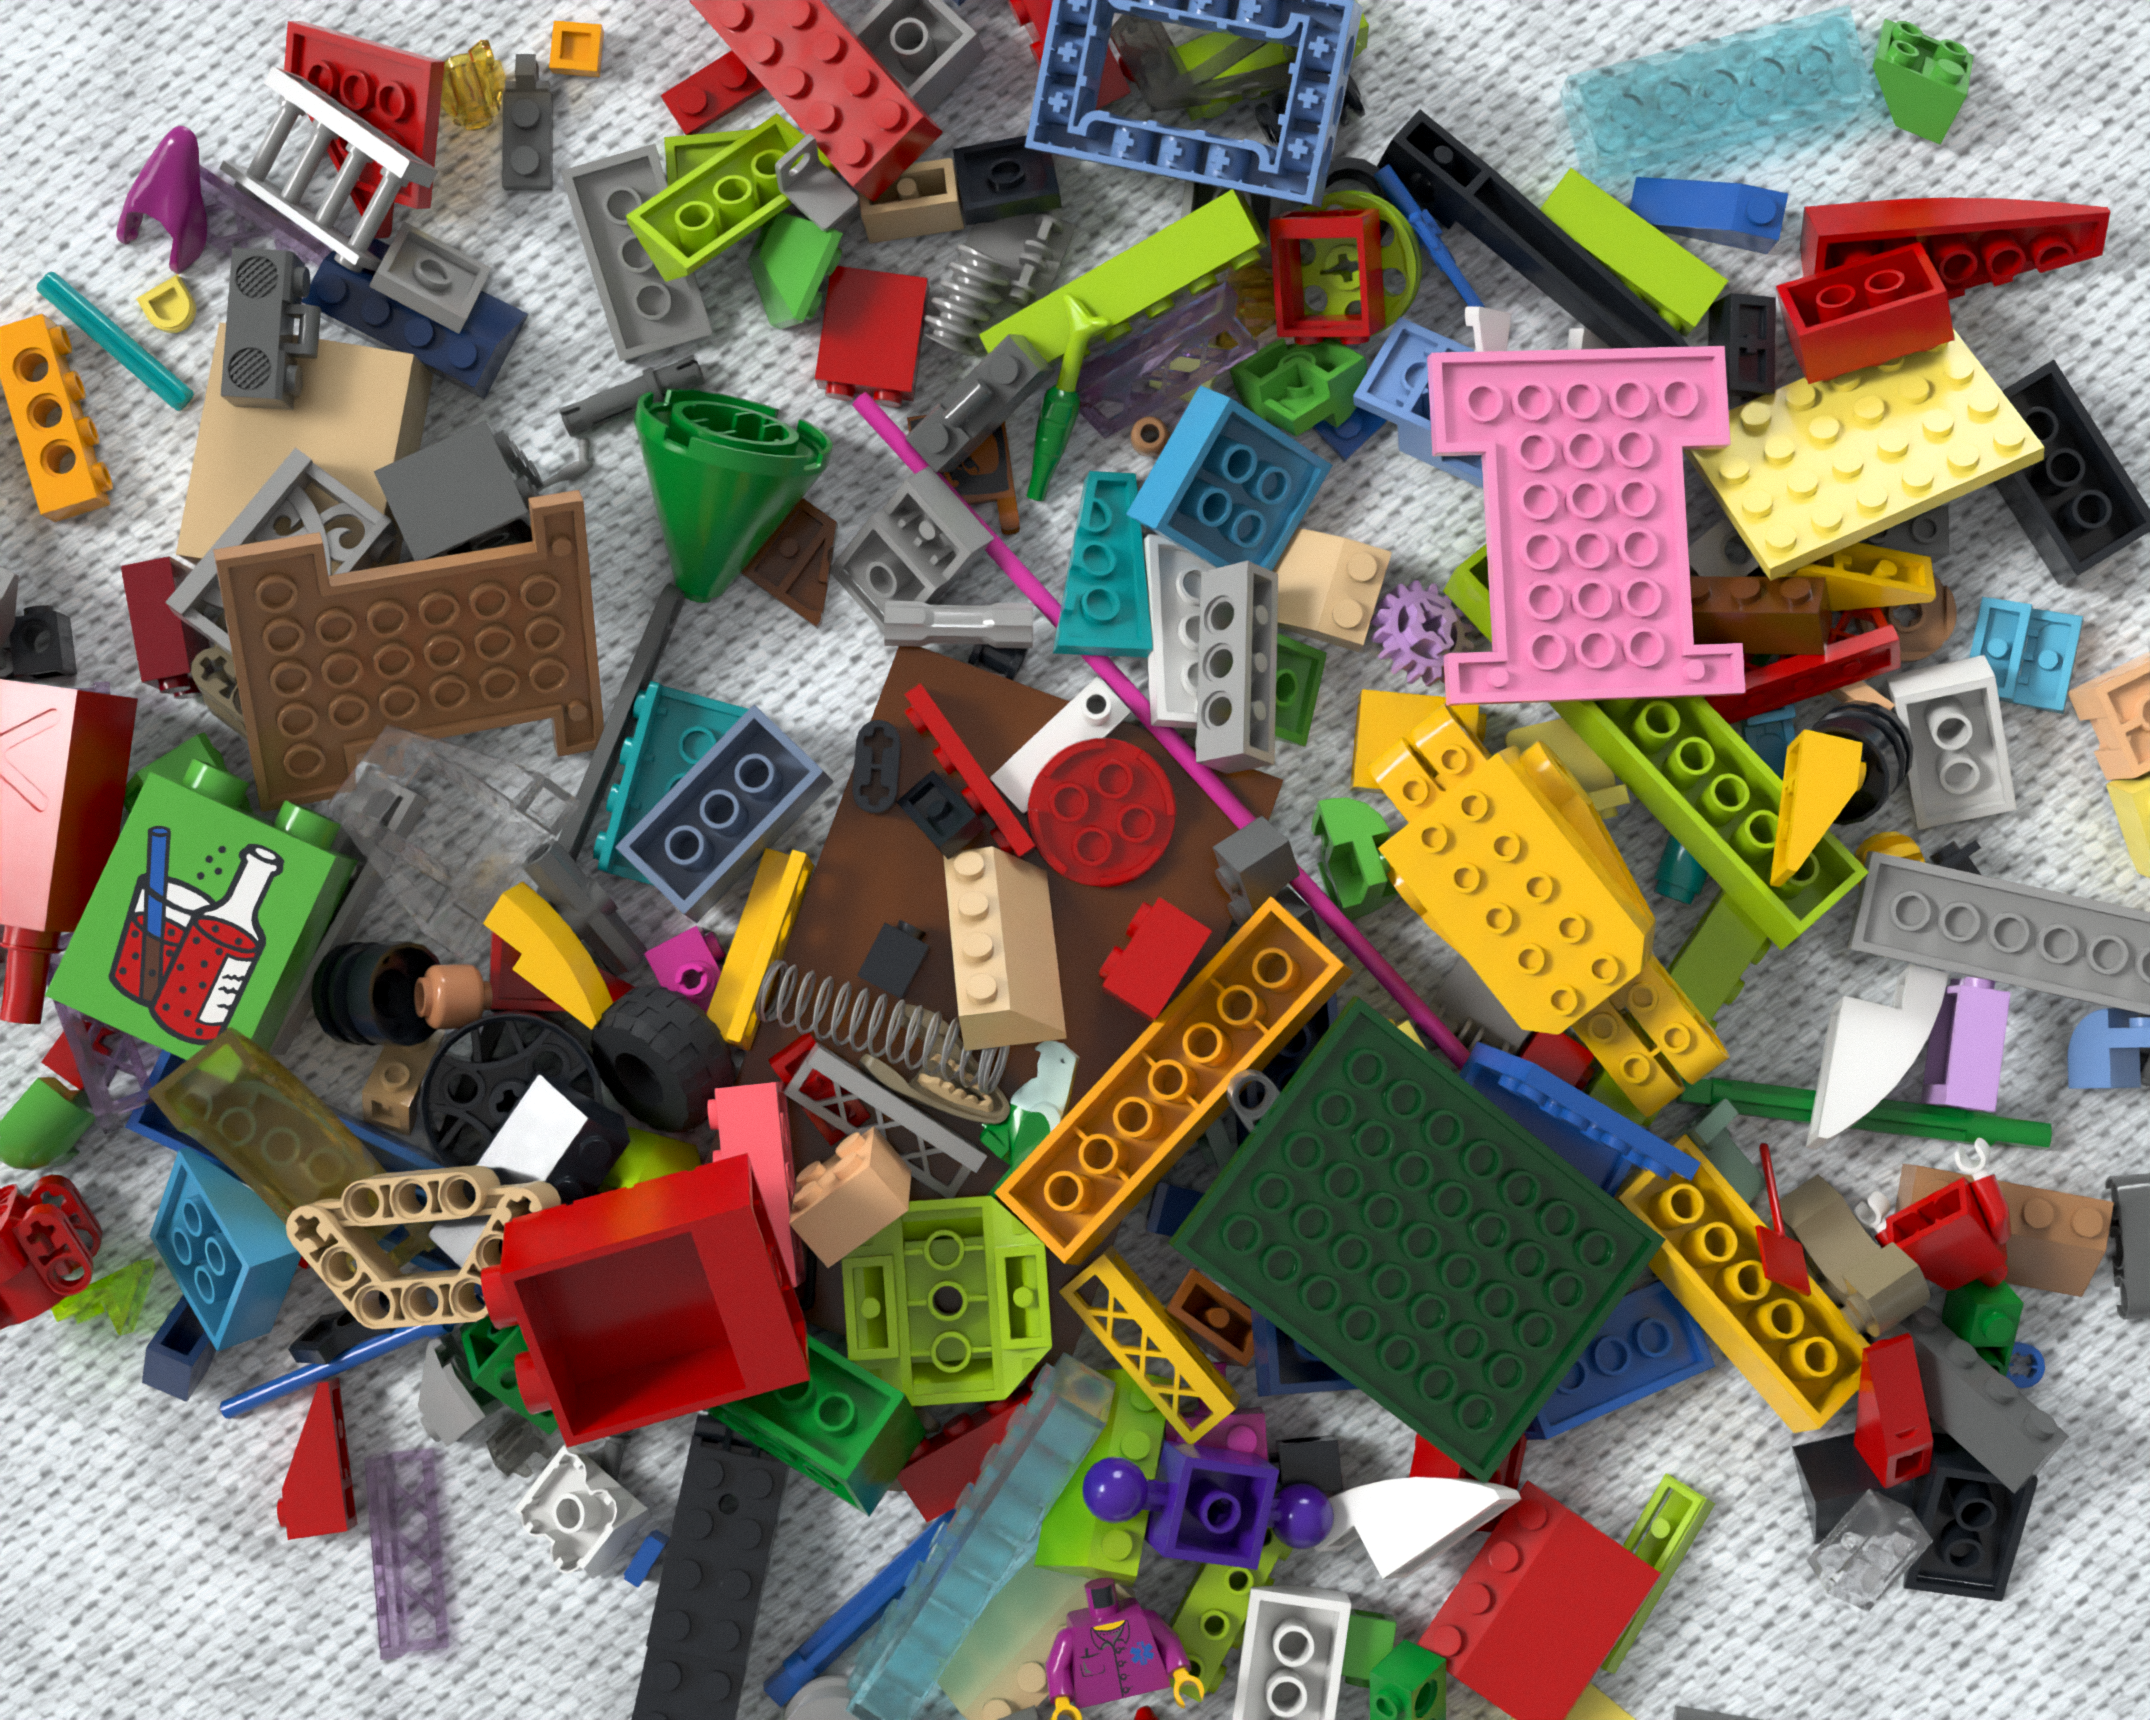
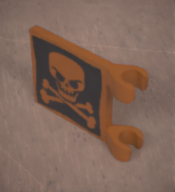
(986, 477)

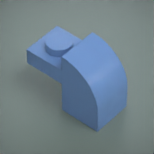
(2107, 1050)

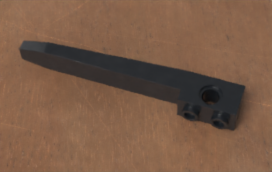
(1466, 190)

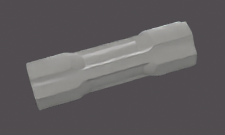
(920, 624)

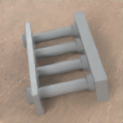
(364, 146)

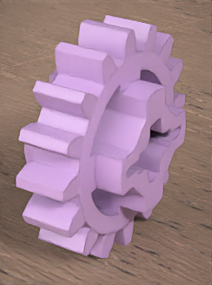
(1419, 631)

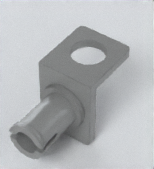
(813, 186)

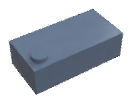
(724, 814)

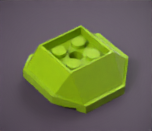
(936, 1354)

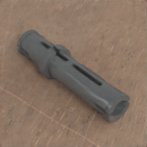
(624, 397)

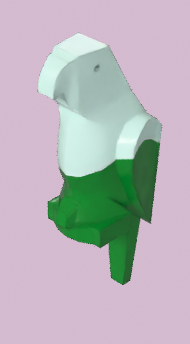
(1034, 1108)

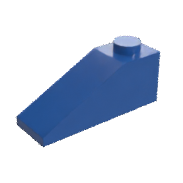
(1712, 211)

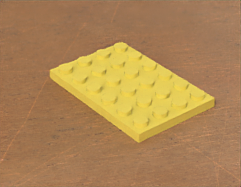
(1862, 453)

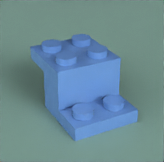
(1399, 392)

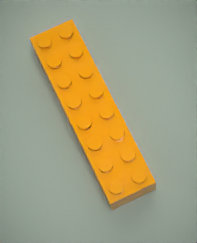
(1172, 1082)

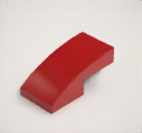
(816, 1086)

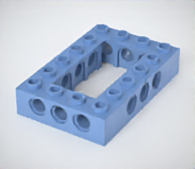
(1295, 171)

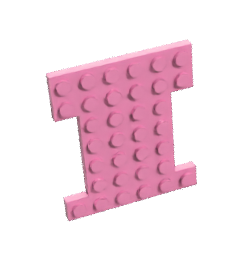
(1585, 519)

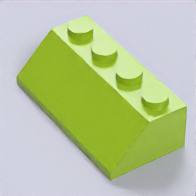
(1070, 1535)

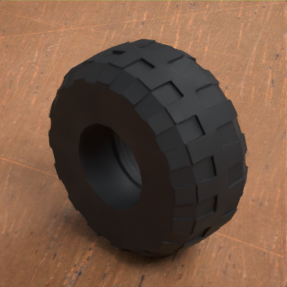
(661, 1057)

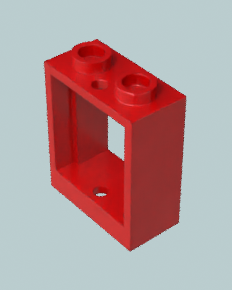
(1285, 238)

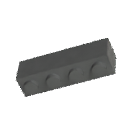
(1978, 1403)

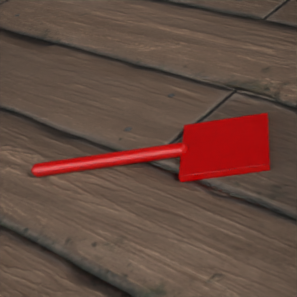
(1780, 1256)

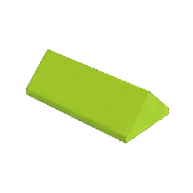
(717, 201)

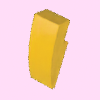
(551, 953)

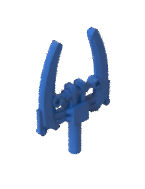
(1426, 231)

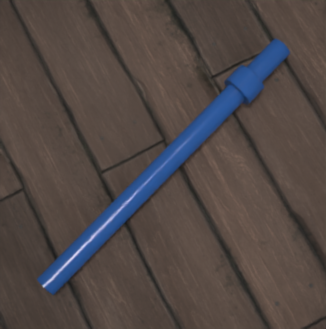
(344, 1361)

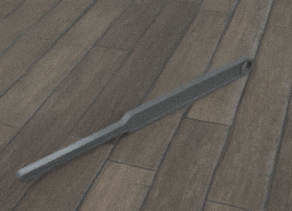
(597, 777)

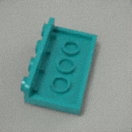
(668, 741)

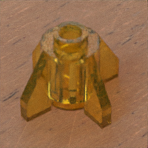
(473, 87)
(1254, 303)

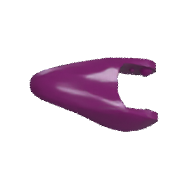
(170, 193)

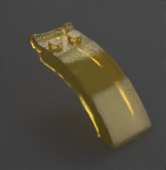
(273, 1132)

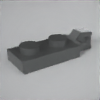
(527, 129)

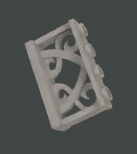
(277, 499)

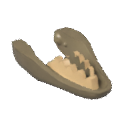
(934, 1090)

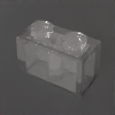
(1869, 1550)

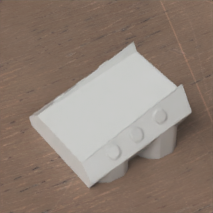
(580, 1513)

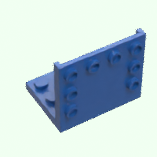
(1571, 1122)

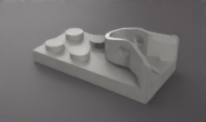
(637, 301)

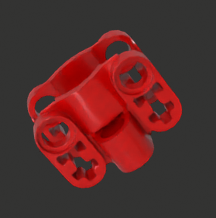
(41, 1246)

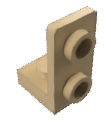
(393, 1085)

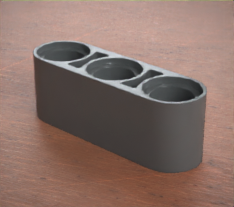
(2132, 1237)

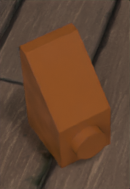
(1213, 1319)

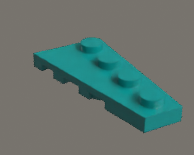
(1105, 582)

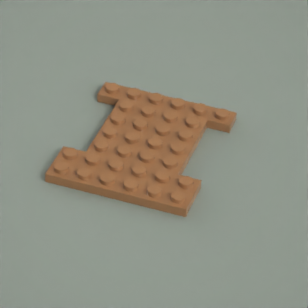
(408, 646)

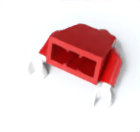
(1952, 1232)

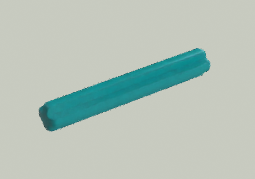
(115, 341)

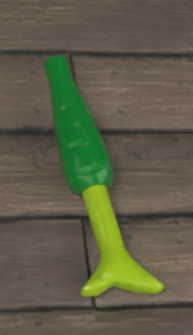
(1061, 402)

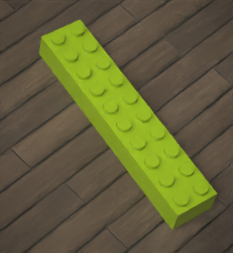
(1698, 785)

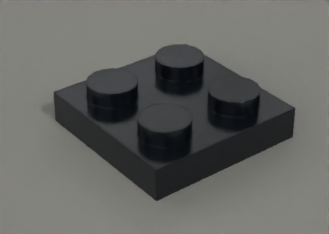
(1005, 180)

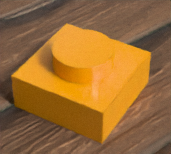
(576, 48)

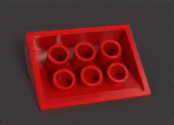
(1539, 1609)

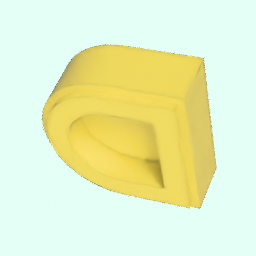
(169, 305)

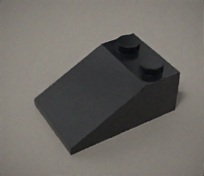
(1971, 1524)

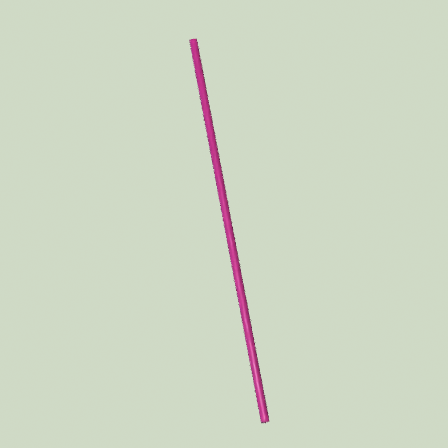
(1185, 755)

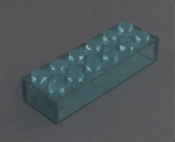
(1716, 94)

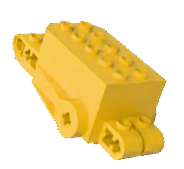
(1539, 903)

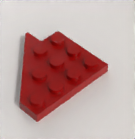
(383, 86)

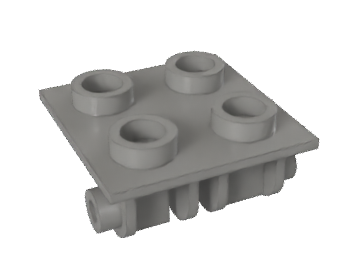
(1030, 246)
(1474, 1011)

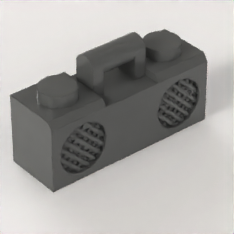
(259, 344)
(980, 403)

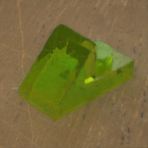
(119, 1292)

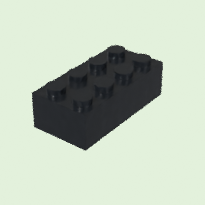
(2079, 498)

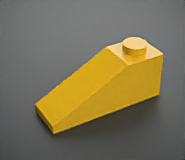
(1872, 577)
(1816, 786)

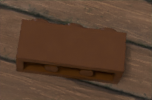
(1762, 614)

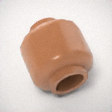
(452, 995)

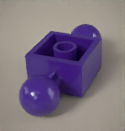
(1209, 1504)

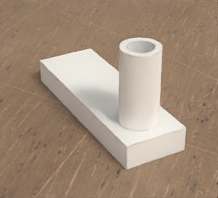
(1087, 716)

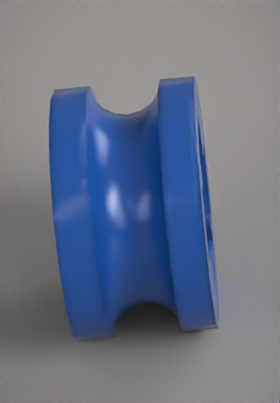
(2037, 1366)

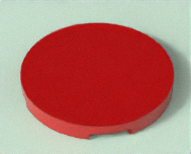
(1101, 812)

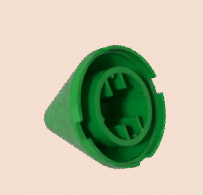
(722, 480)

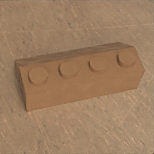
(2053, 1233)

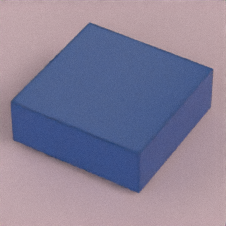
(646, 1558)

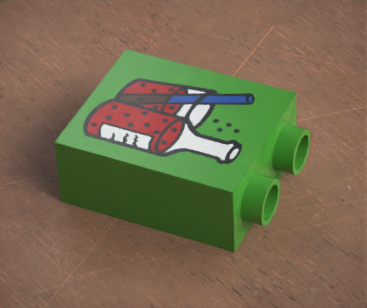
(203, 915)

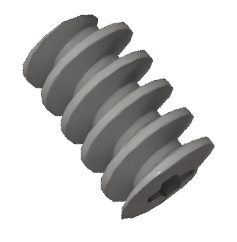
(966, 300)

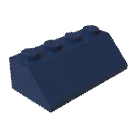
(463, 359)

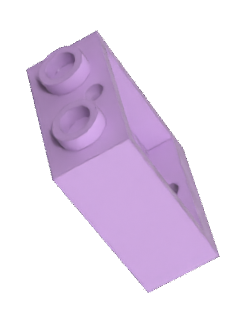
(1966, 1046)

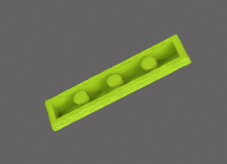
(1661, 1548)

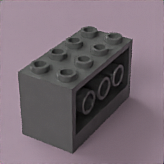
(462, 493)

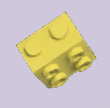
(1581, 760)

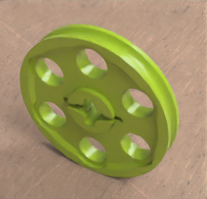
(1338, 285)

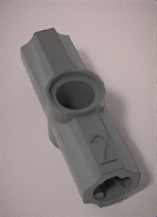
(584, 907)

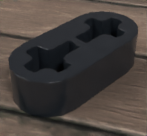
(865, 766)

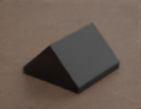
(1835, 1479)

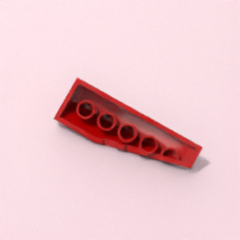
(1964, 237)

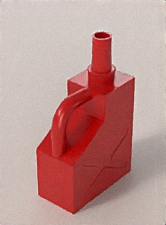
(58, 822)

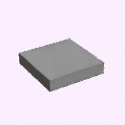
(430, 277)

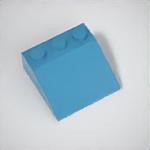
(1228, 484)
(223, 1250)

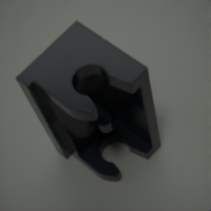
(1747, 331)

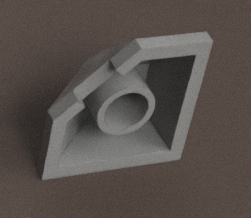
(448, 1394)

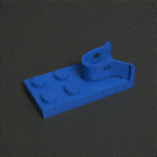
(1635, 1353)

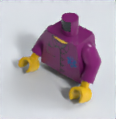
(1113, 1654)

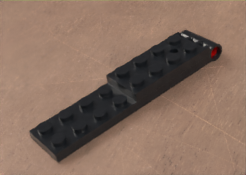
(711, 1578)

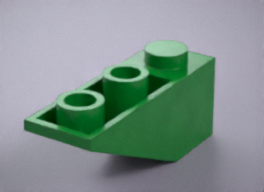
(1985, 1319)

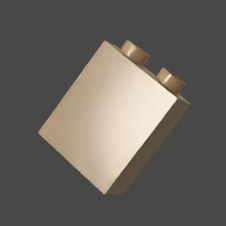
(351, 419)

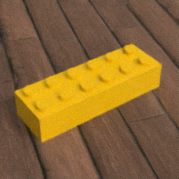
(1782, 1342)

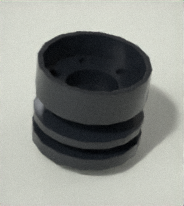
(1885, 751)
(367, 993)

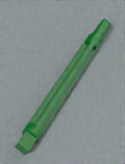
(1886, 1117)

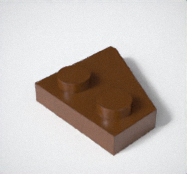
(797, 562)

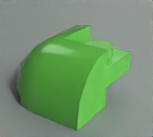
(1300, 383)
(1351, 862)
(44, 1126)

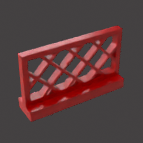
(1804, 676)

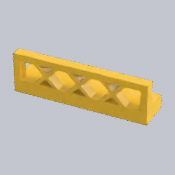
(758, 943)
(1164, 1332)

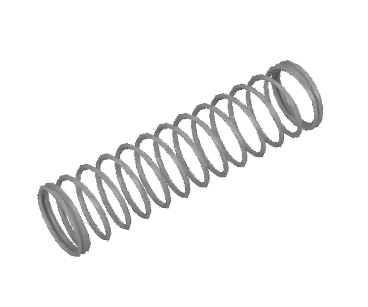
(776, 1008)

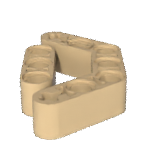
(341, 1221)

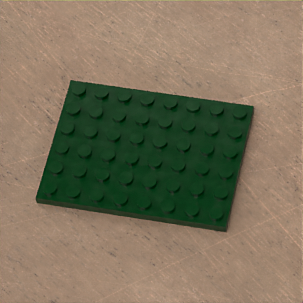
(1417, 1240)

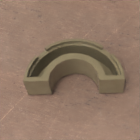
(1867, 1282)

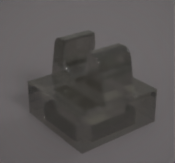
(515, 1444)

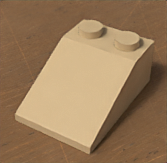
(1329, 587)

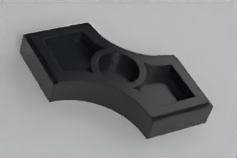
(333, 1335)

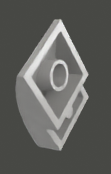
(911, 547)

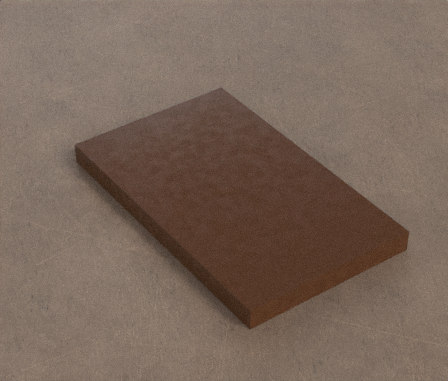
(890, 871)

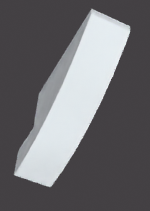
(1871, 1050)
(1413, 1518)

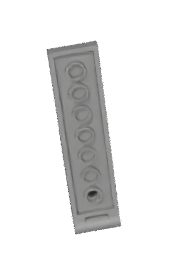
(2003, 932)

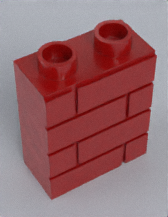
(649, 1302)

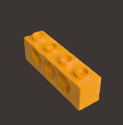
(84, 487)

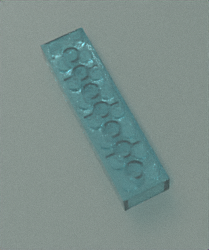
(981, 1541)

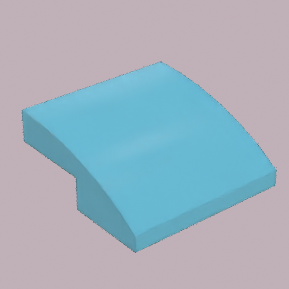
(2048, 655)

